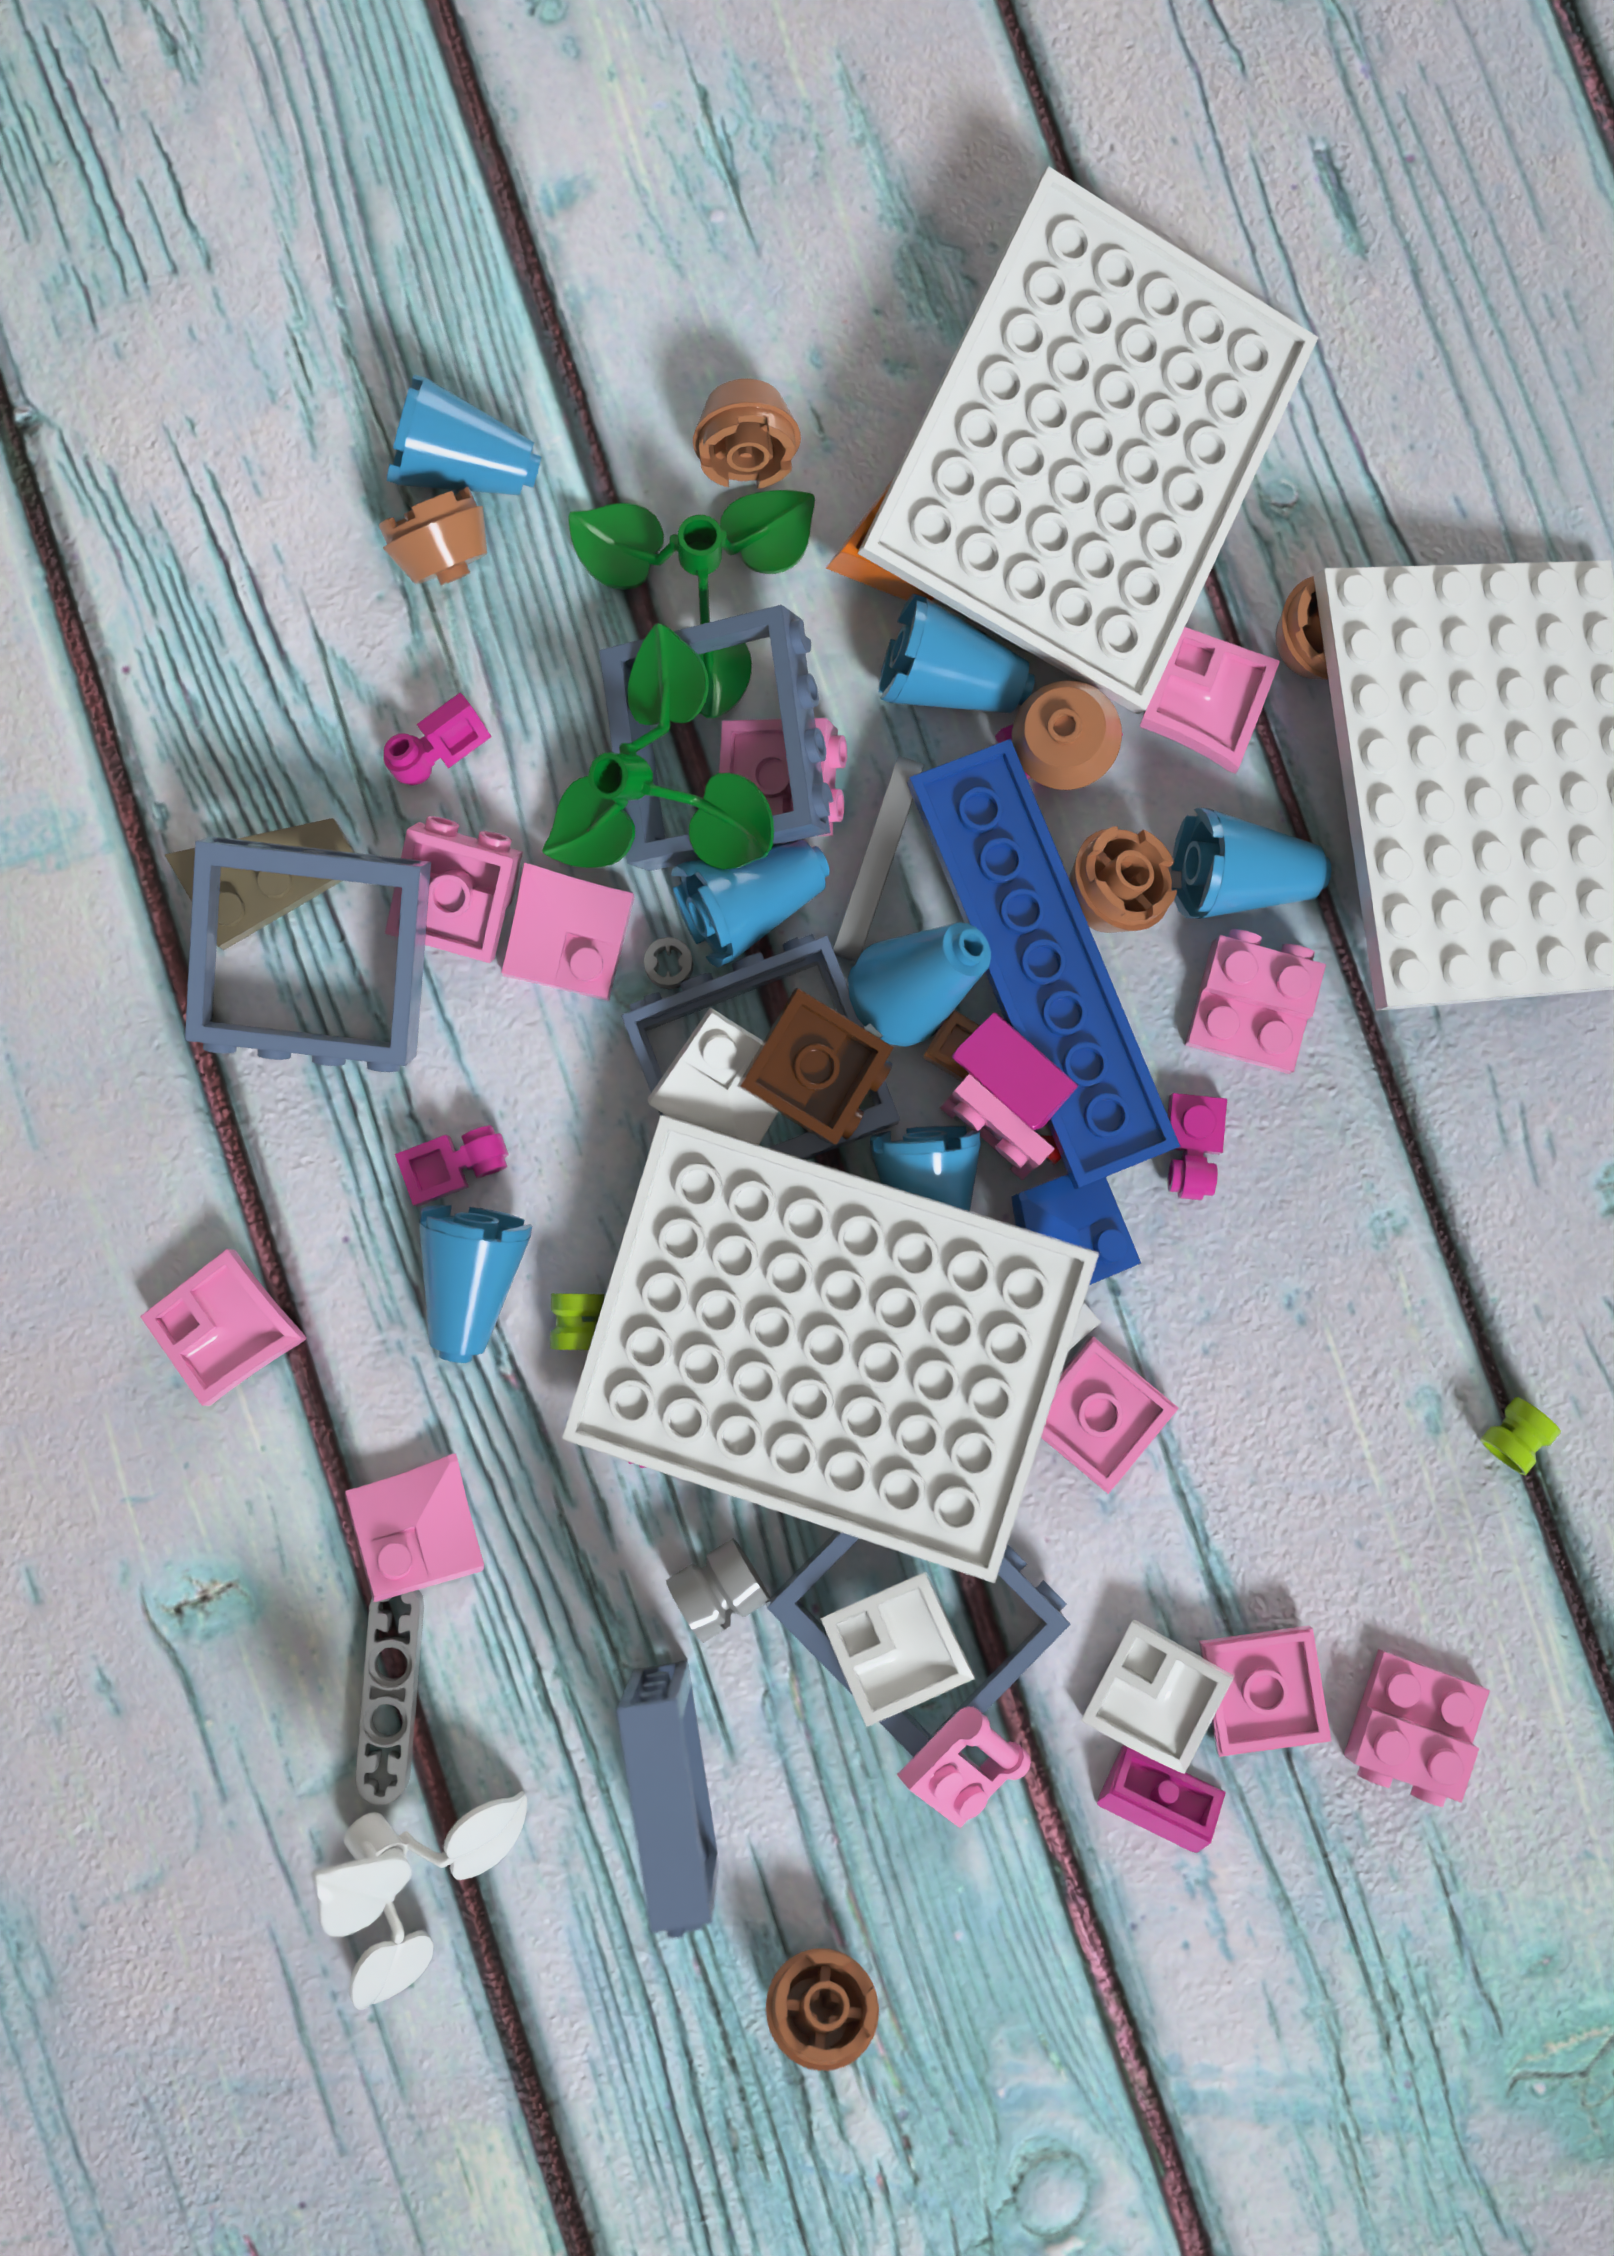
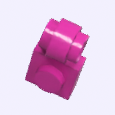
(448, 734)
(1199, 1130)
(437, 1169)

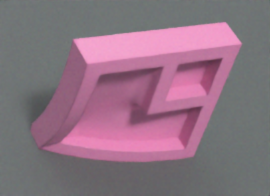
(1211, 697)
(567, 933)
(221, 1327)
(414, 1529)

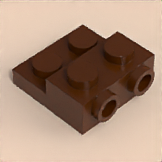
(817, 1068)

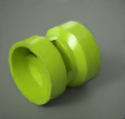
(575, 1320)
(1520, 1435)

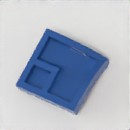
(1079, 1217)

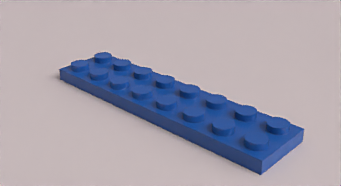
(1043, 958)

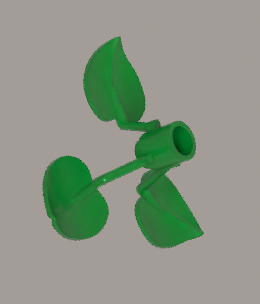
(765, 527)
(590, 823)

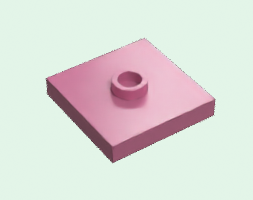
(1104, 1415)
(1274, 1692)

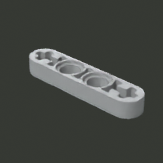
(877, 861)
(382, 1690)

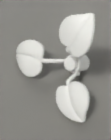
(359, 1890)

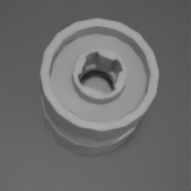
(717, 1590)

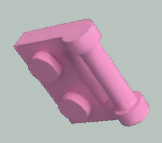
(997, 1126)
(954, 1782)

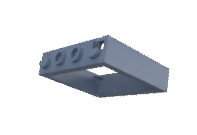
(802, 740)
(319, 863)
(748, 975)
(904, 1726)
(669, 1798)

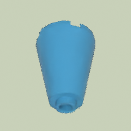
(458, 446)
(950, 664)
(1242, 866)
(746, 903)
(917, 980)
(930, 1162)
(467, 1275)

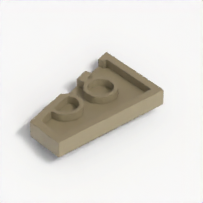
(256, 897)

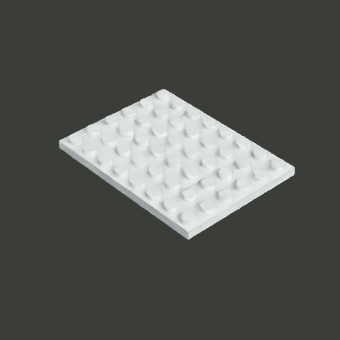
(1090, 443)
(1477, 774)
(830, 1347)

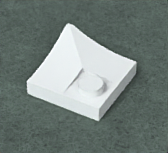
(704, 1082)
(897, 1649)
(1157, 1697)

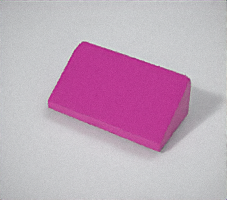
(1015, 1071)
(1162, 1800)

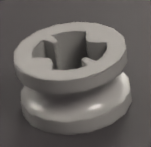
(652, 965)

